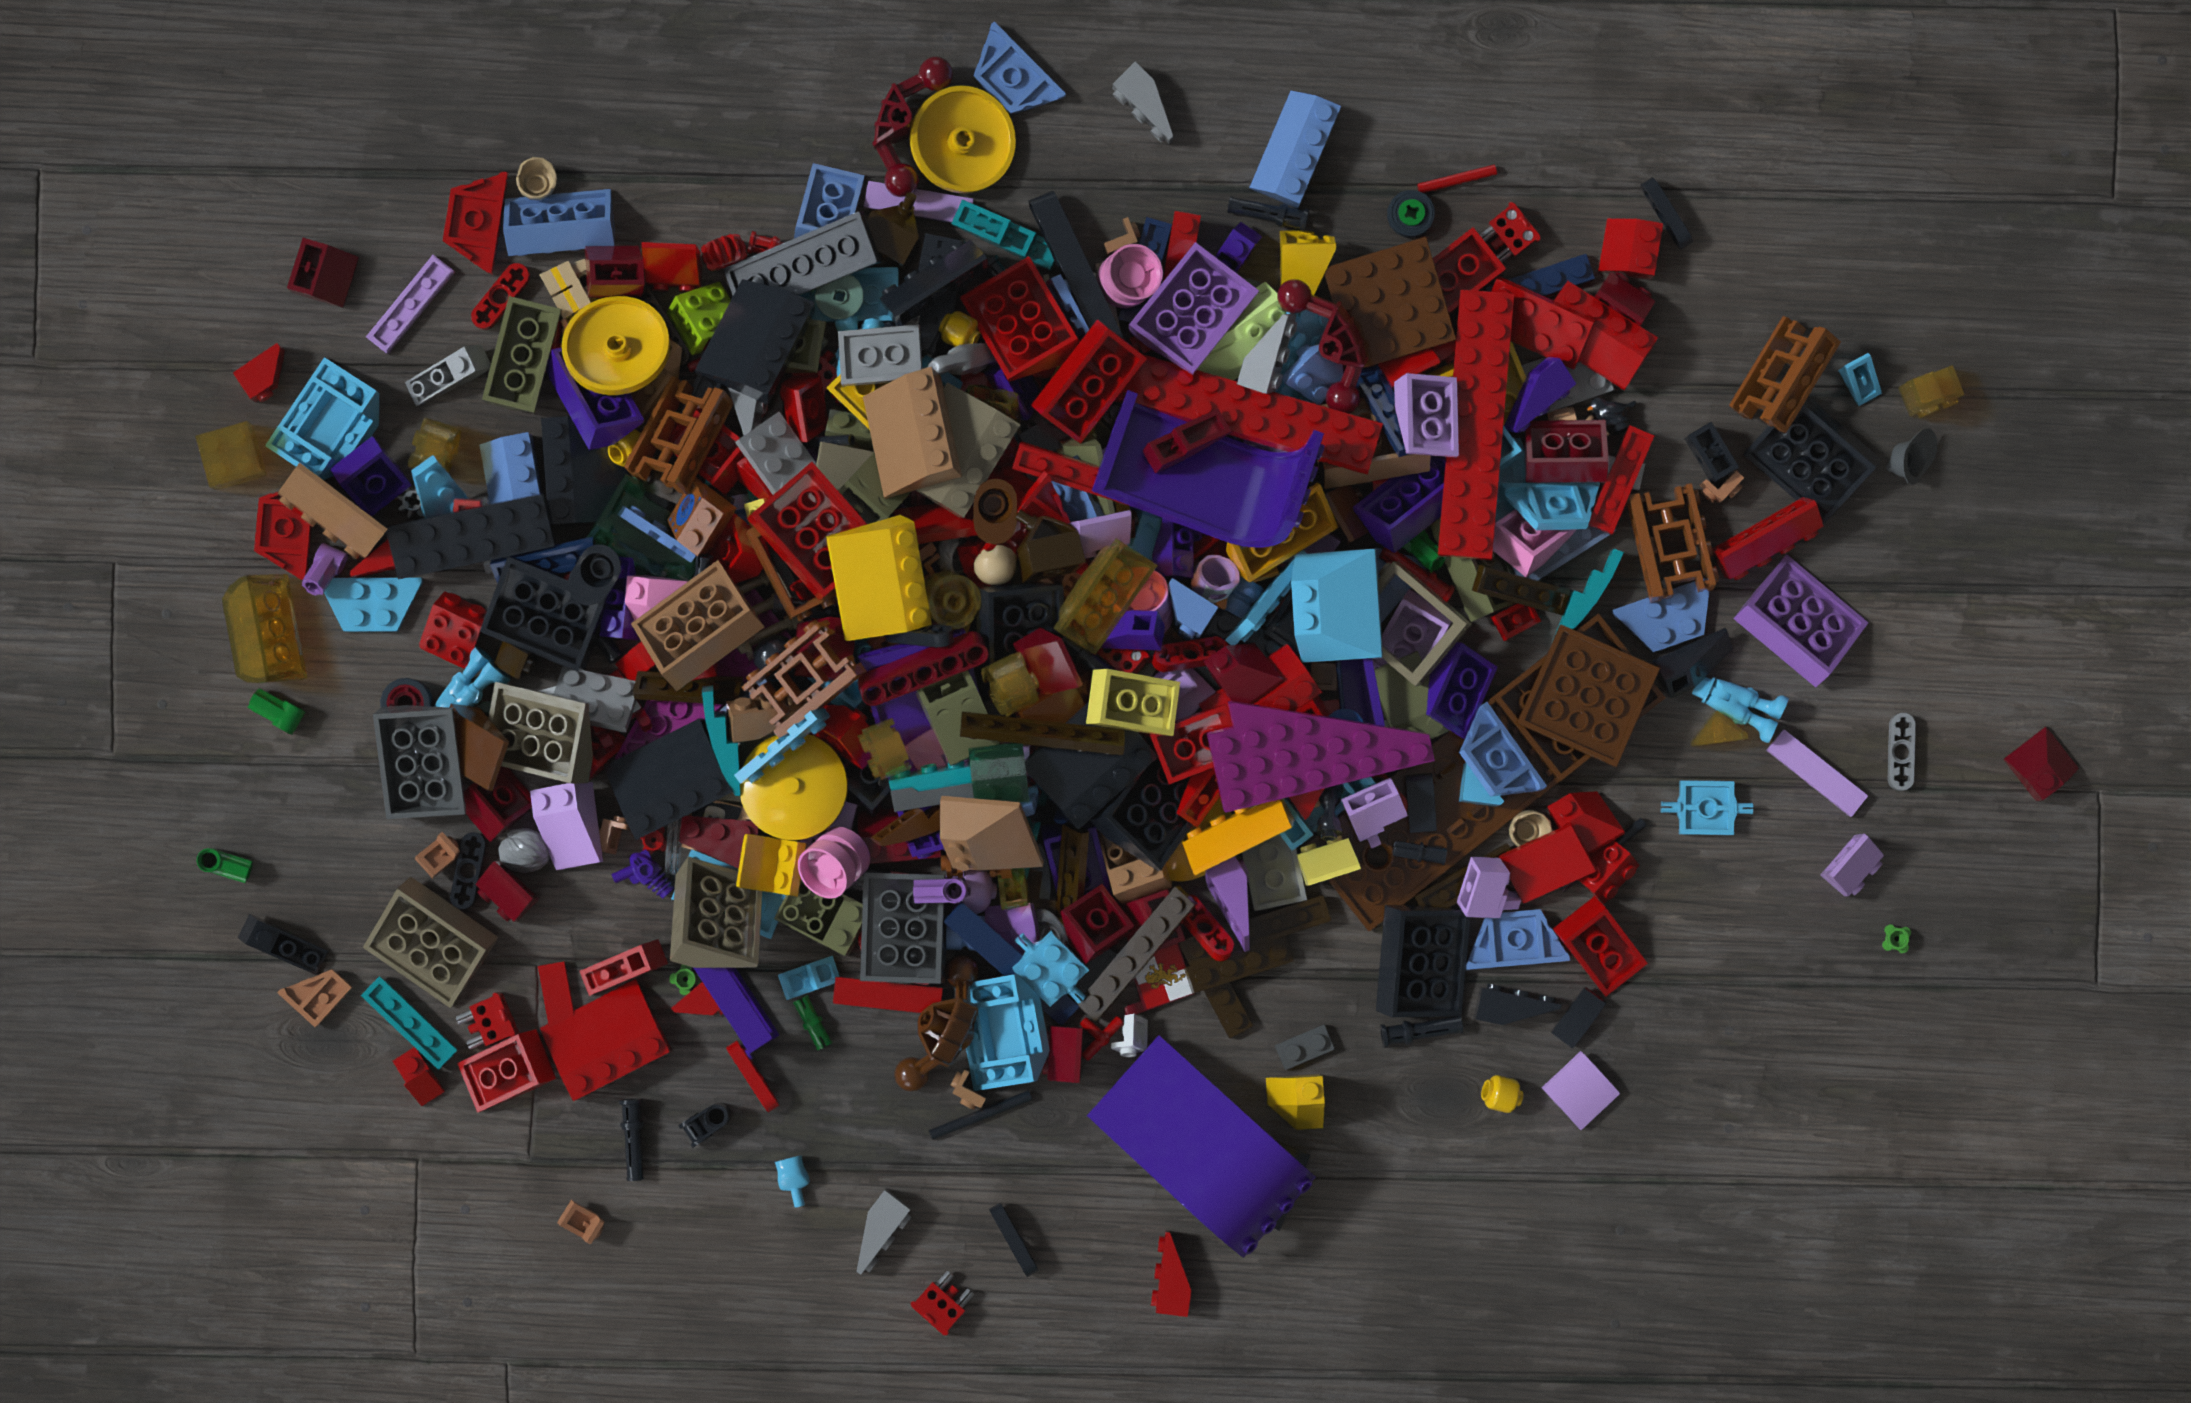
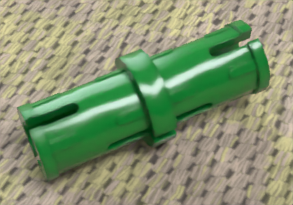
(812, 1022)

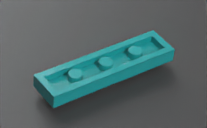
(409, 1022)

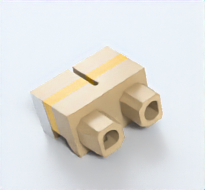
(566, 288)

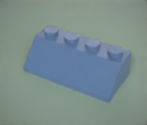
(1295, 148)
(559, 222)
(510, 467)
(1190, 611)

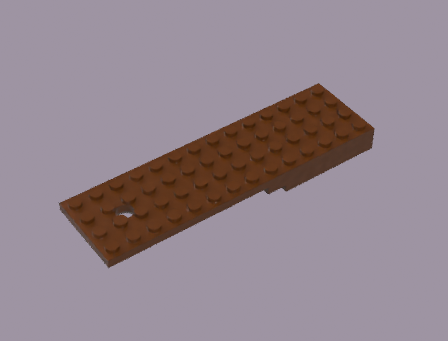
(1458, 823)

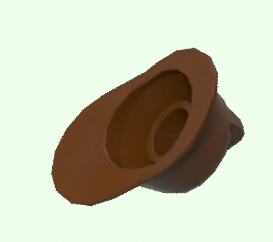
(995, 511)

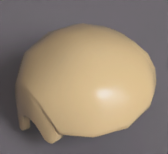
(536, 178)
(996, 565)
(1528, 826)

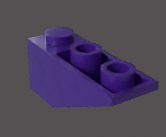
(1238, 247)
(1540, 389)
(1174, 551)
(616, 616)
(1137, 631)

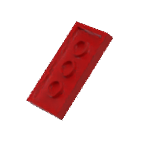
(1546, 324)

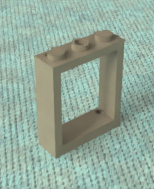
(1444, 645)

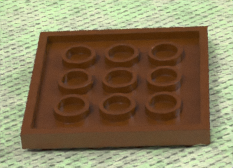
(1393, 300)
(1588, 695)

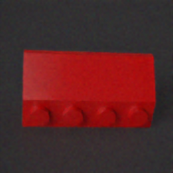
(1615, 343)
(1767, 538)
(1290, 695)

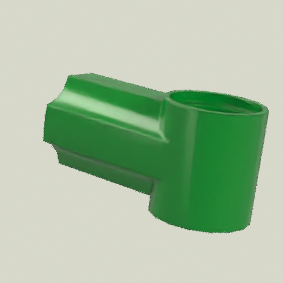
(1424, 551)
(281, 713)
(227, 865)

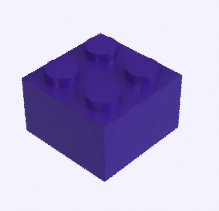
(370, 476)

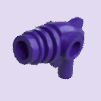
(645, 870)

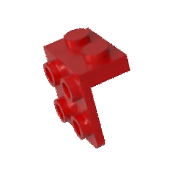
(452, 629)
(1613, 868)

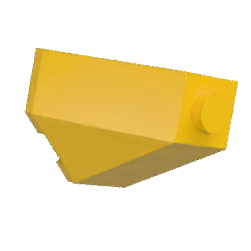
(1305, 256)
(1297, 1099)

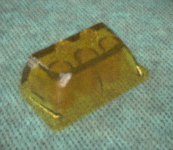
(1103, 595)
(263, 629)

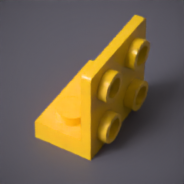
(770, 865)

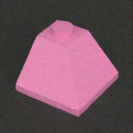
(647, 591)

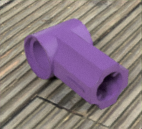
(325, 565)
(937, 890)

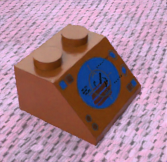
(700, 518)

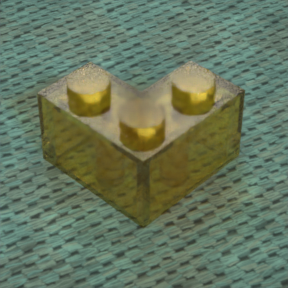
(1931, 390)

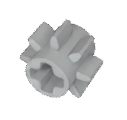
(405, 499)

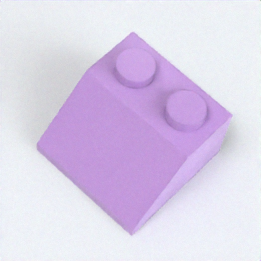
(1102, 531)
(1853, 865)

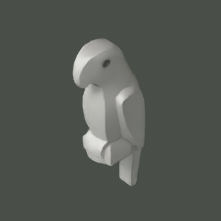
(964, 359)

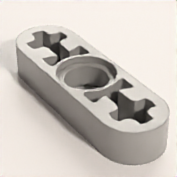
(1895, 731)

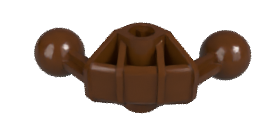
(943, 1026)

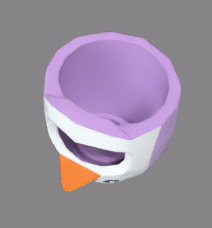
(1215, 579)

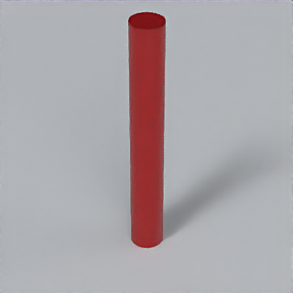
(1457, 179)

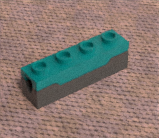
(927, 785)

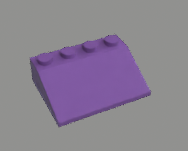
(1192, 309)
(1801, 621)

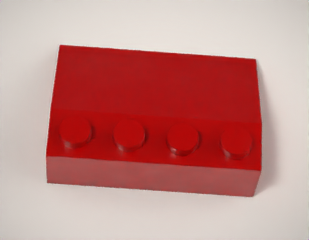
(1021, 321)
(799, 521)
(605, 1040)

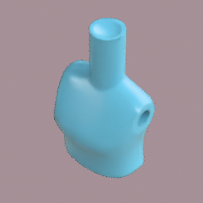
(793, 1177)

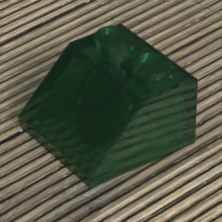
(999, 772)

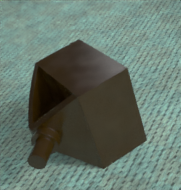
(896, 233)
(1048, 548)

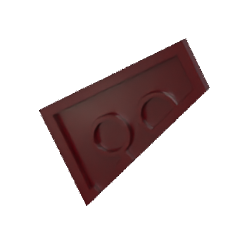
(717, 836)

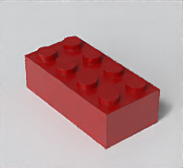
(1466, 266)
(1088, 381)

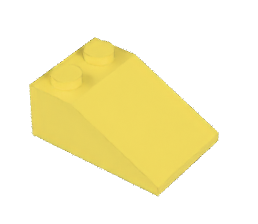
(1132, 702)
(1327, 861)

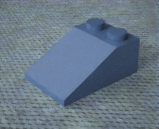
(828, 197)

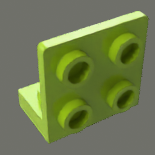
(698, 314)

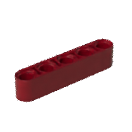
(909, 667)

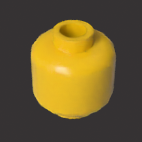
(959, 329)
(620, 451)
(1502, 1094)

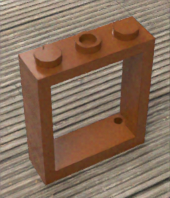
(802, 611)

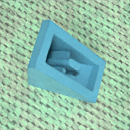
(1861, 379)
(1474, 792)

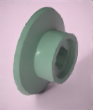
(835, 309)

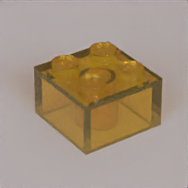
(231, 455)

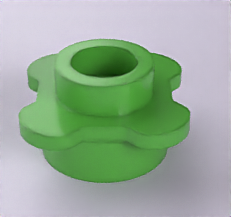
(1902, 944)
(677, 979)

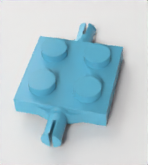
(1706, 807)
(1050, 968)

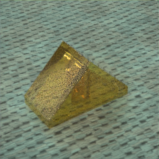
(1718, 730)
(1014, 890)

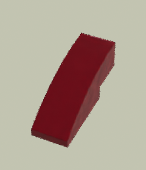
(1186, 440)

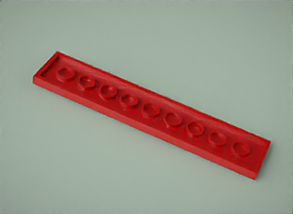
(1481, 393)
(1255, 416)

